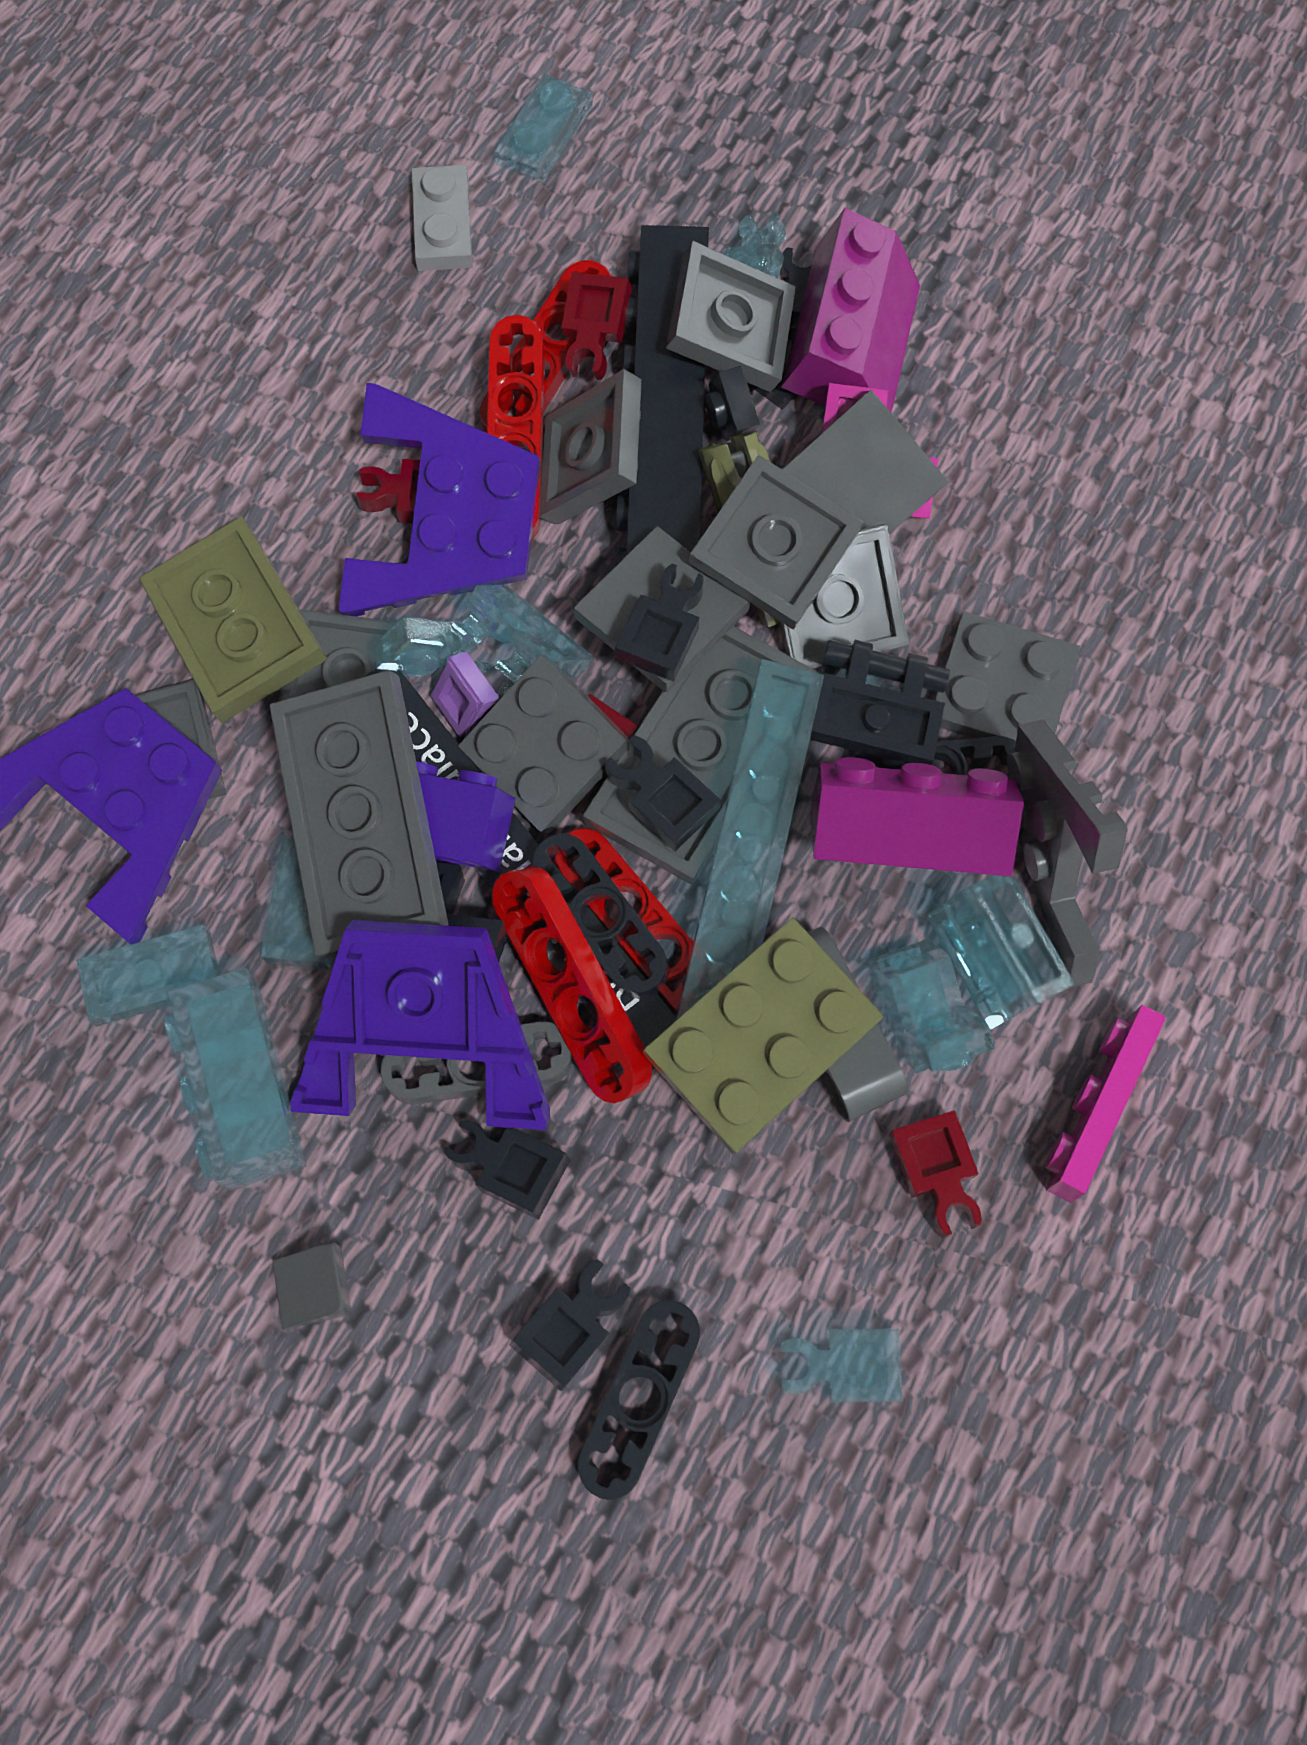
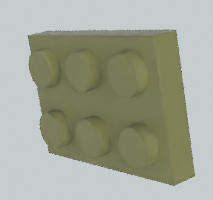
(232, 619)
(762, 1035)

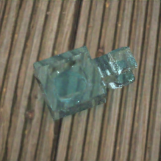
(419, 647)

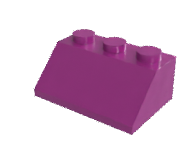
(853, 312)
(916, 817)

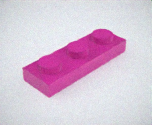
(1102, 1103)

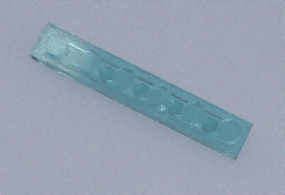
(753, 826)

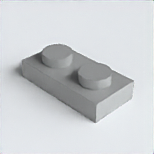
(442, 218)

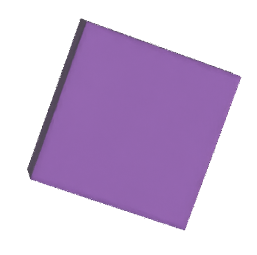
(463, 694)

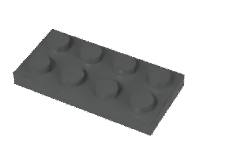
(702, 728)
(357, 808)

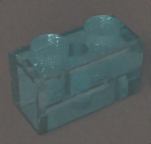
(999, 949)

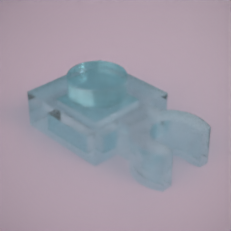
(760, 247)
(857, 1365)

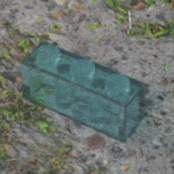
(234, 1081)

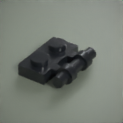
(876, 718)

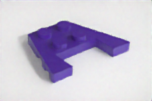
(468, 511)
(132, 782)
(424, 997)

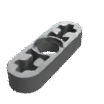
(430, 1084)

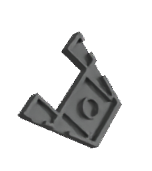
(1054, 834)

